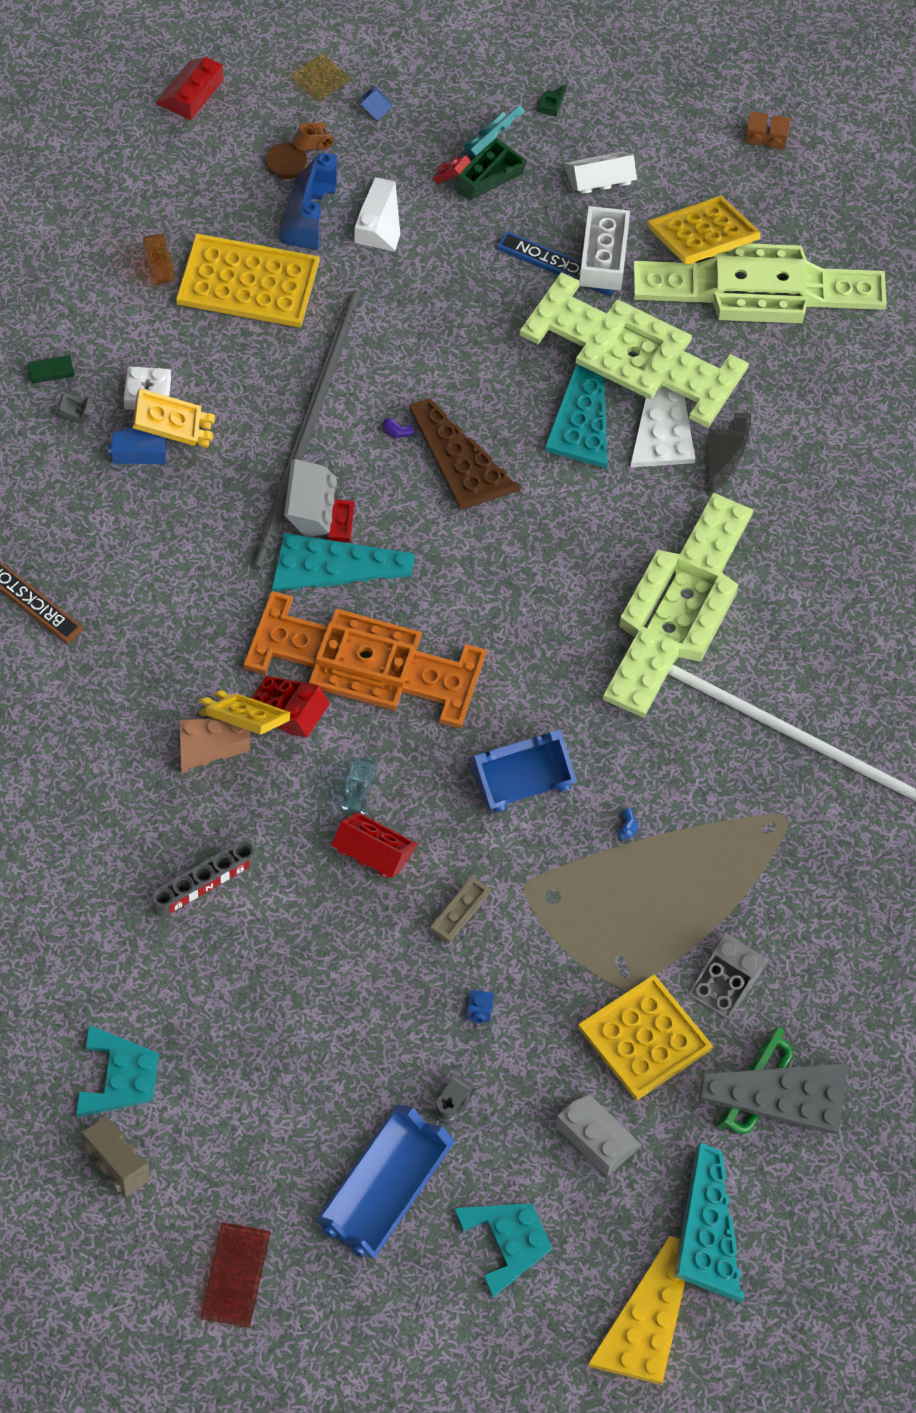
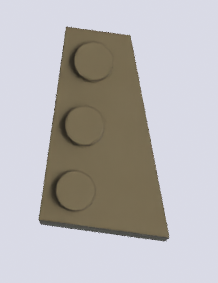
(115, 1156)

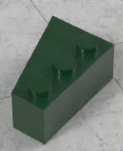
(490, 169)

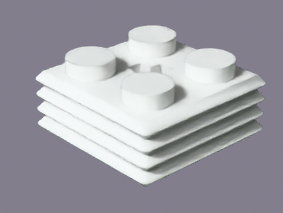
(156, 379)

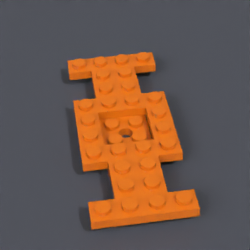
(392, 662)

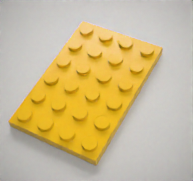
(248, 280)

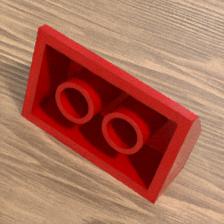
(192, 87)
(373, 844)

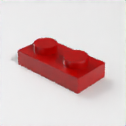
(451, 169)
(342, 521)

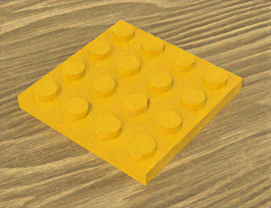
(704, 230)
(645, 1037)

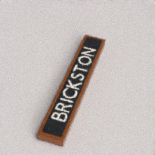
(38, 606)

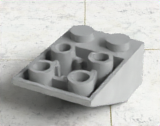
(728, 976)

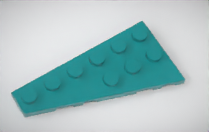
(581, 420)
(708, 1234)

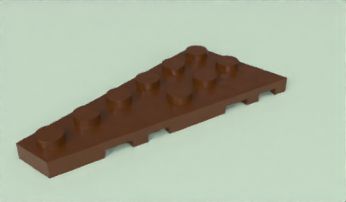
(462, 462)

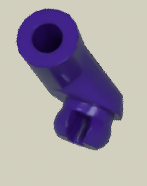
(396, 430)

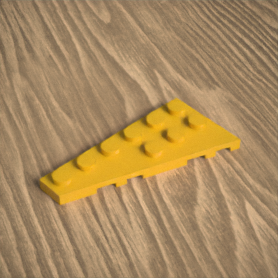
(645, 1328)

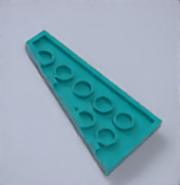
(330, 563)

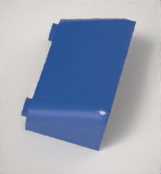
(302, 215)
(523, 770)

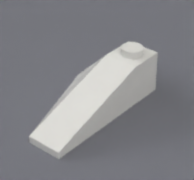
(379, 217)

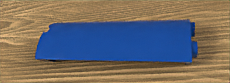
(385, 1181)

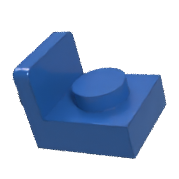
(480, 1006)

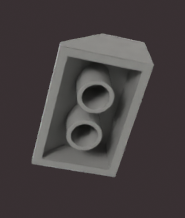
(310, 498)
(596, 1134)

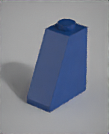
(137, 447)

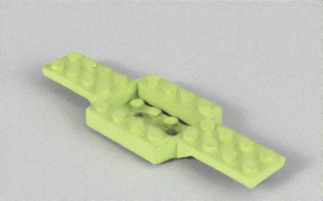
(761, 265)
(696, 569)

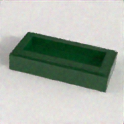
(50, 369)

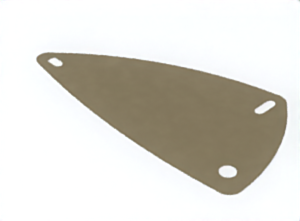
(653, 895)

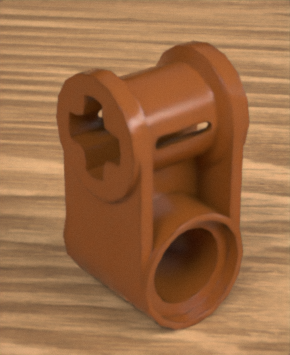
(312, 137)

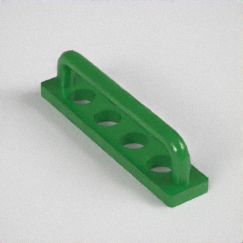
(773, 1038)

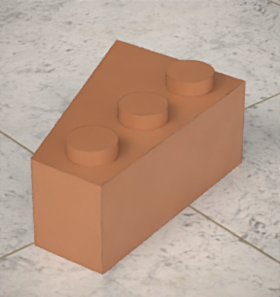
(210, 740)

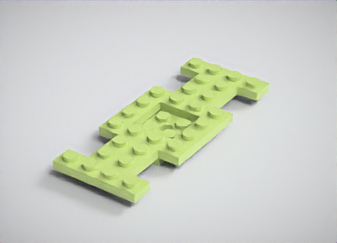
(609, 342)

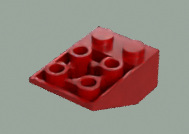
(302, 700)

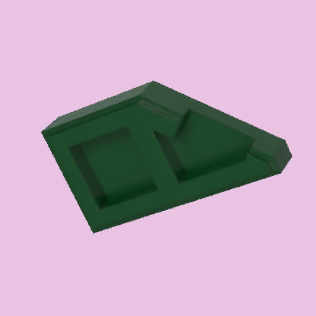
(551, 101)

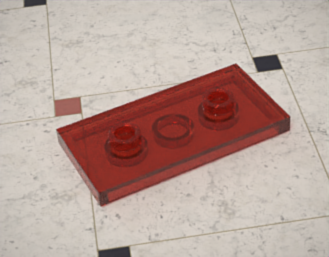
(235, 1275)

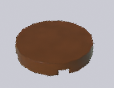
(286, 161)

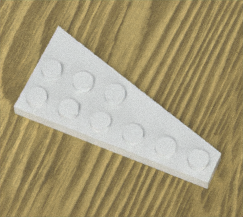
(664, 432)

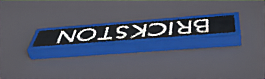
(543, 258)

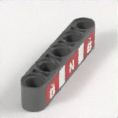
(197, 887)

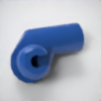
(630, 826)

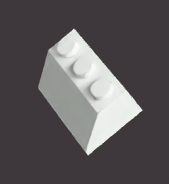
(601, 171)

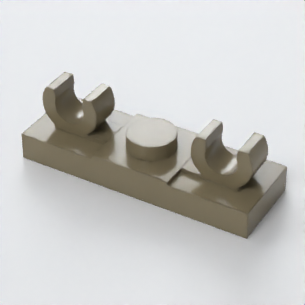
(460, 910)

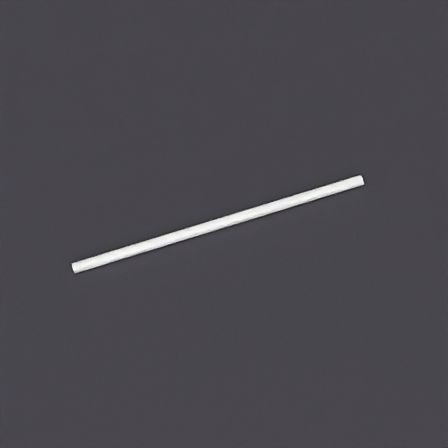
(793, 732)

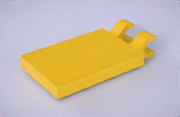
(172, 418)
(244, 712)

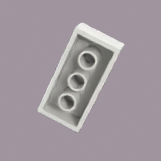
(604, 248)

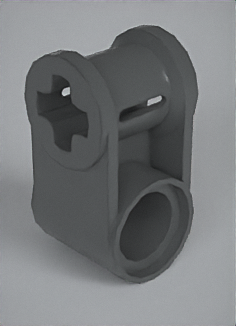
(453, 1099)

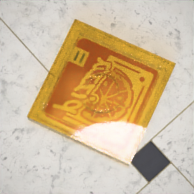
(321, 77)

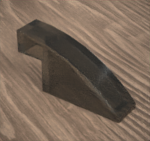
(726, 451)

